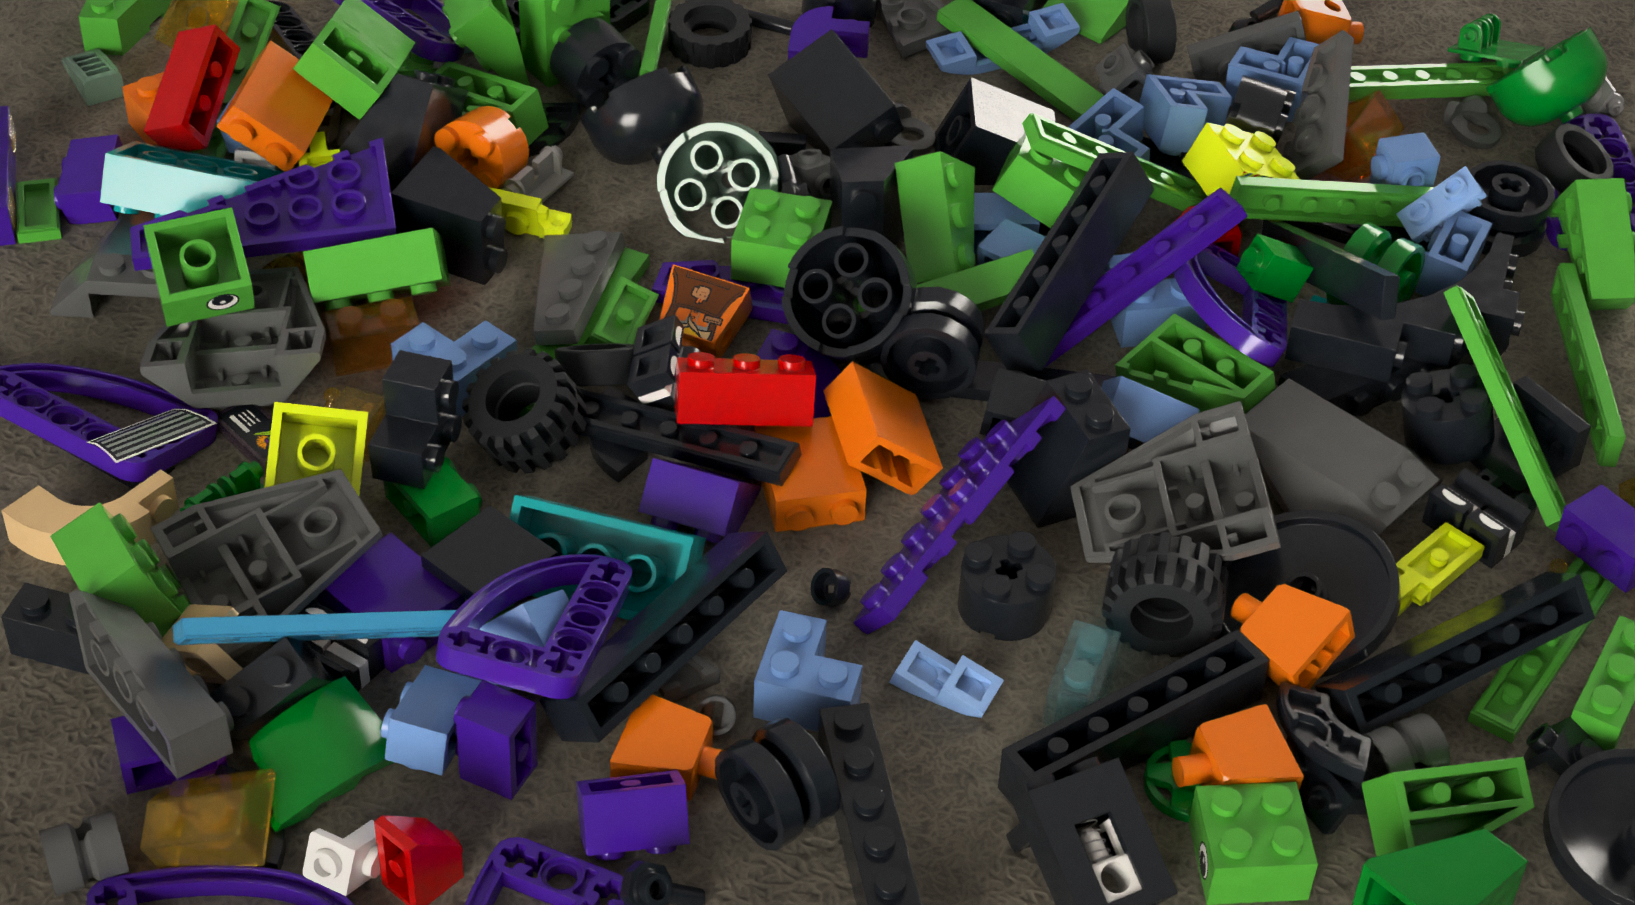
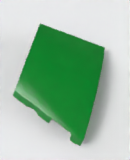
(319, 750)

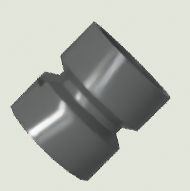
(1407, 746)
(84, 852)

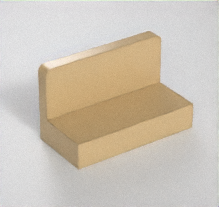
(205, 659)

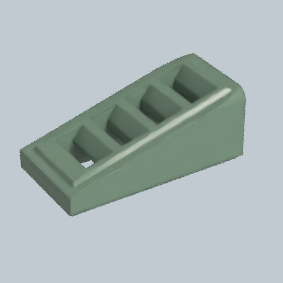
(94, 76)

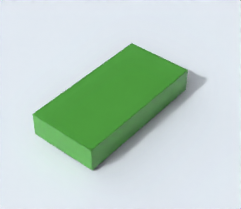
(36, 211)

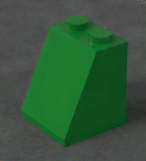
(1450, 871)

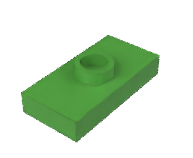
(623, 314)

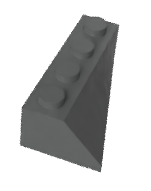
(151, 685)

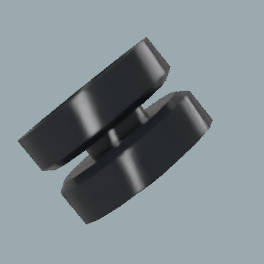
(1515, 203)
(936, 345)
(777, 783)

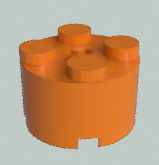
(485, 145)

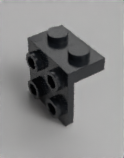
(1558, 432)

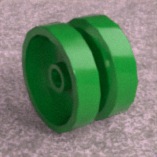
(1399, 257)

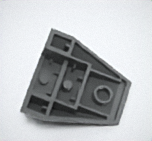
(105, 271)
(243, 354)
(1334, 461)
(1186, 482)
(268, 546)

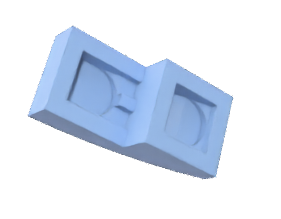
(958, 687)

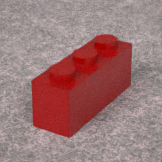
(192, 89)
(744, 390)

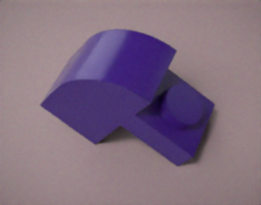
(819, 21)

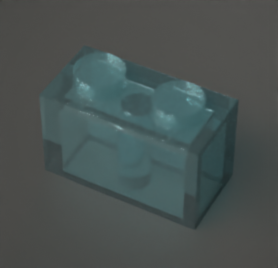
(1082, 670)

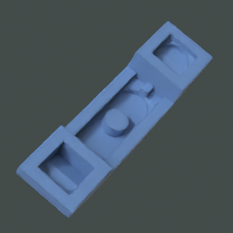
(1045, 29)

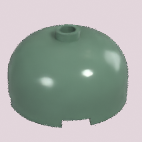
(697, 168)

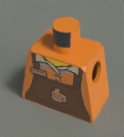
(707, 308)

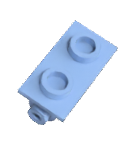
(1433, 208)

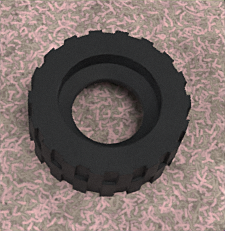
(709, 50)

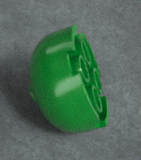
(1552, 82)

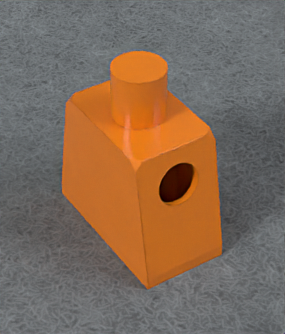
(1323, 19)
(1295, 632)
(666, 738)
(1238, 751)

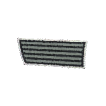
(151, 433)

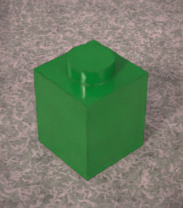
(1274, 268)

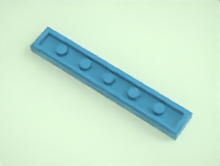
(309, 627)

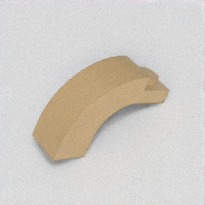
(41, 514)

